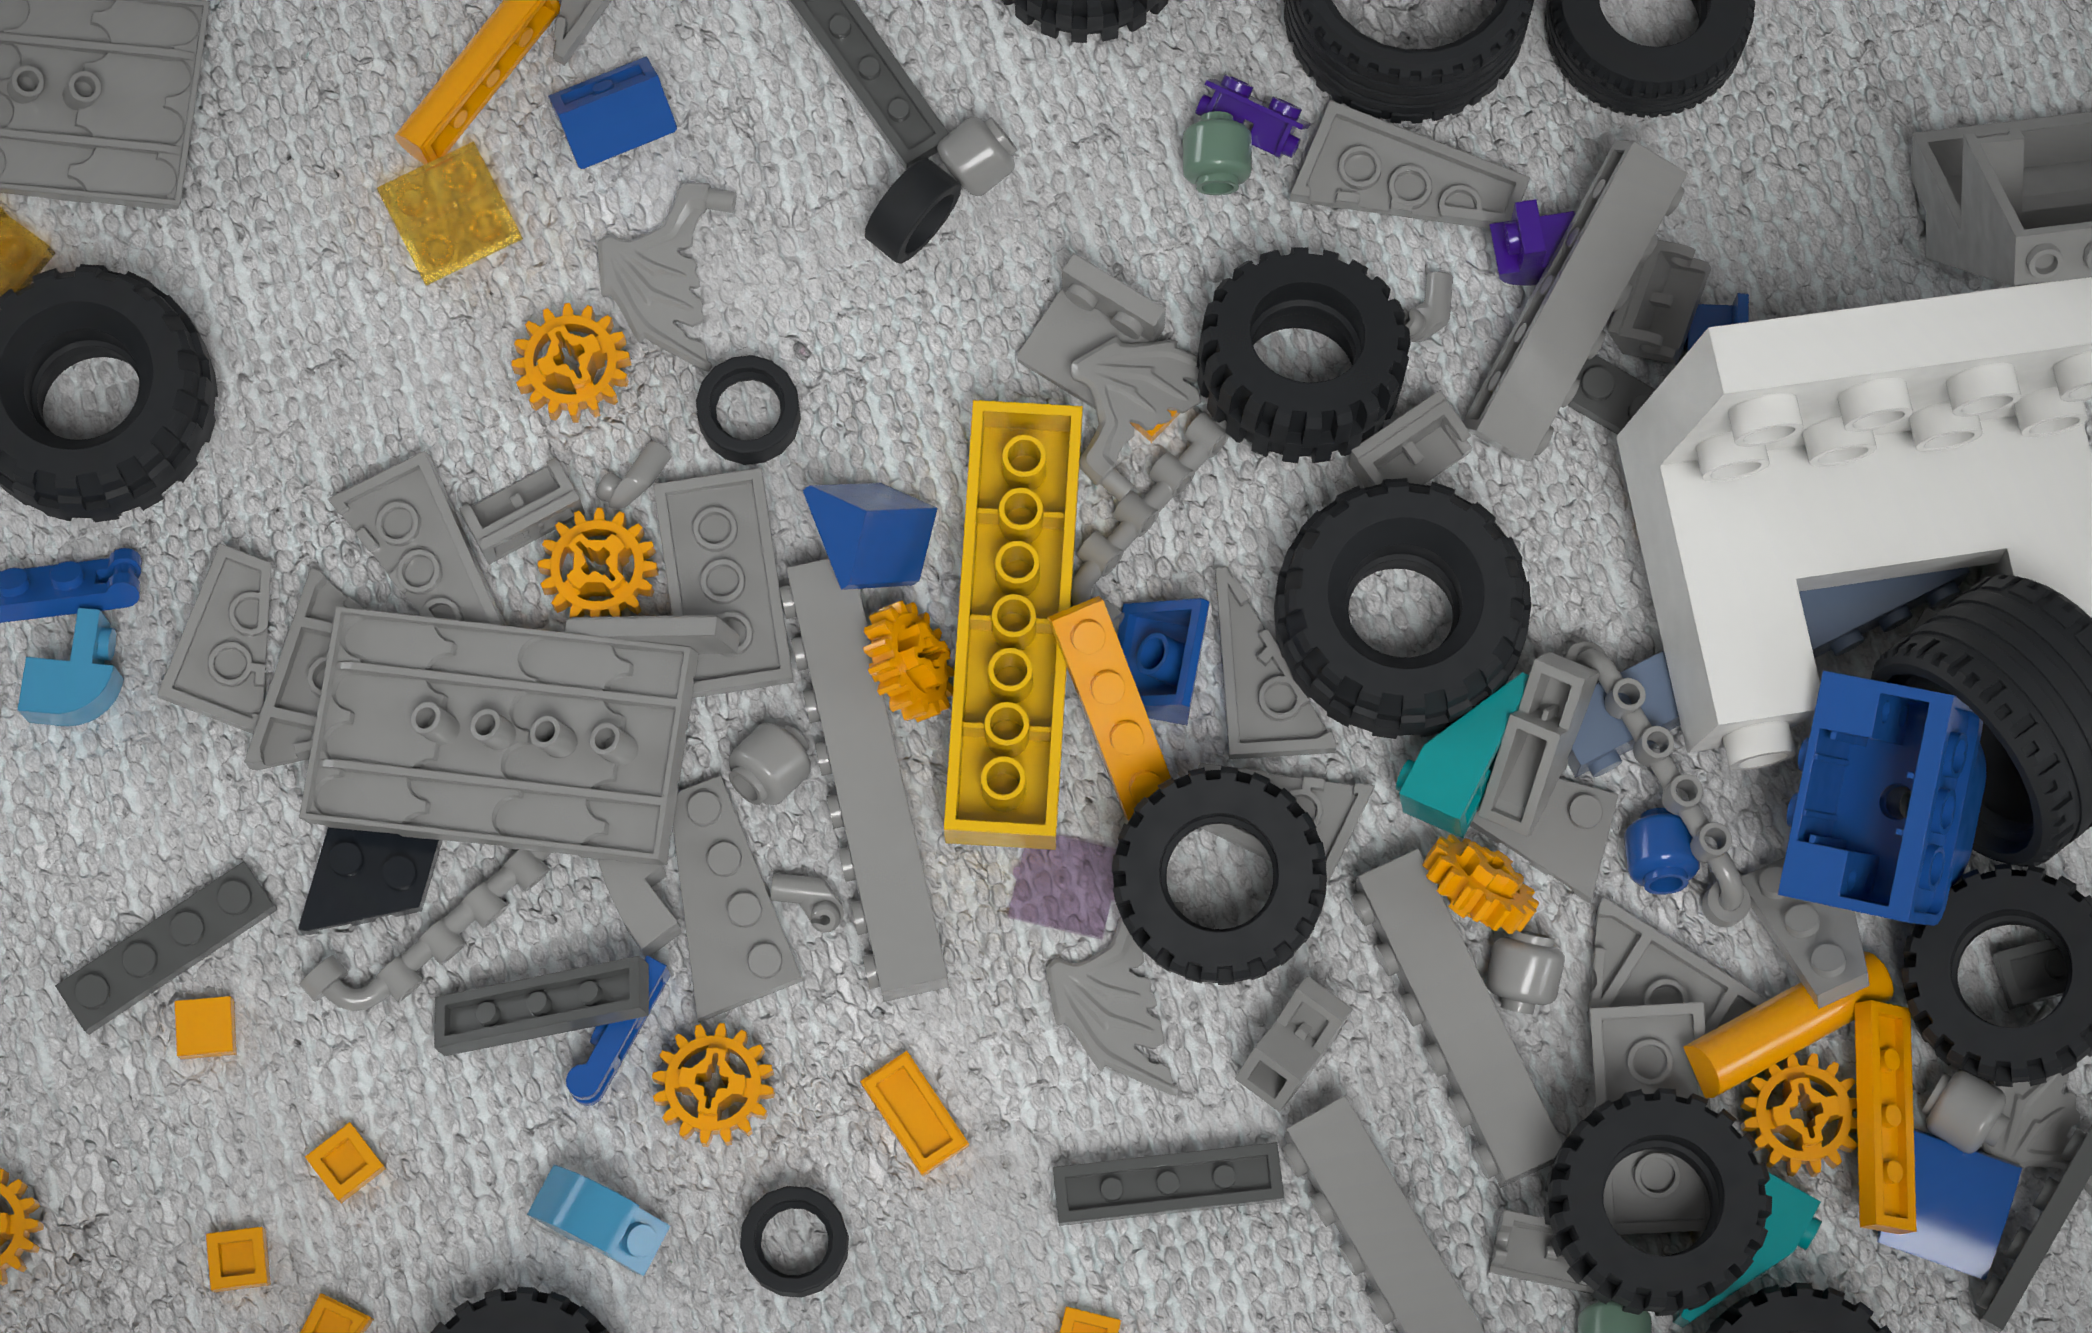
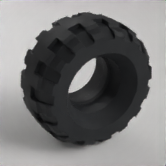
(87, 317)
(1416, 531)

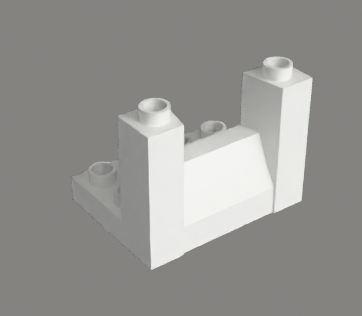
(1850, 459)

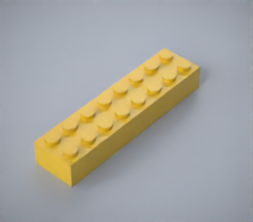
(1007, 656)

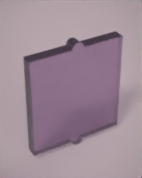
(1065, 887)

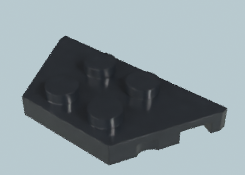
(368, 878)

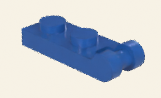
(70, 586)
(612, 1042)

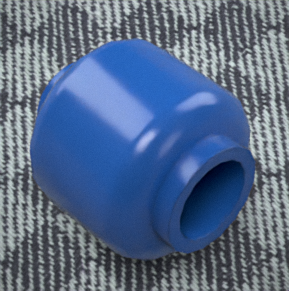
(1660, 852)

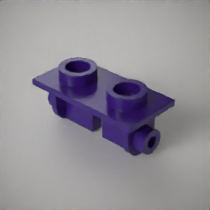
(1272, 122)

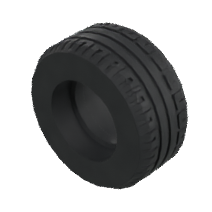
(1644, 77)

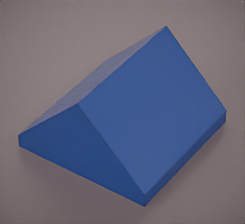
(872, 533)
(1164, 653)

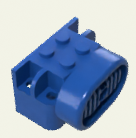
(1846, 821)

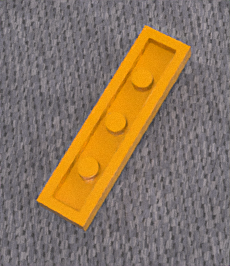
(1110, 701)
(1885, 1117)

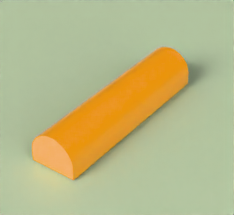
(475, 77)
(1776, 1031)

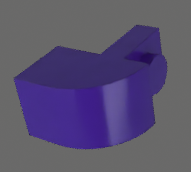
(1527, 242)

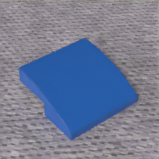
(1958, 1206)

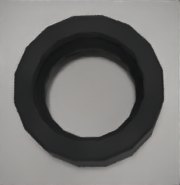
(912, 210)
(747, 369)
(794, 1198)

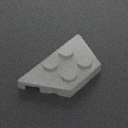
(293, 698)
(1645, 967)

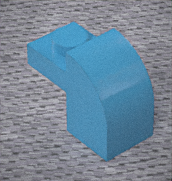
(74, 689)
(599, 1219)

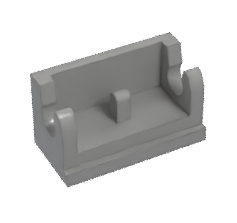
(1660, 304)
(1413, 445)
(522, 512)
(1525, 1253)

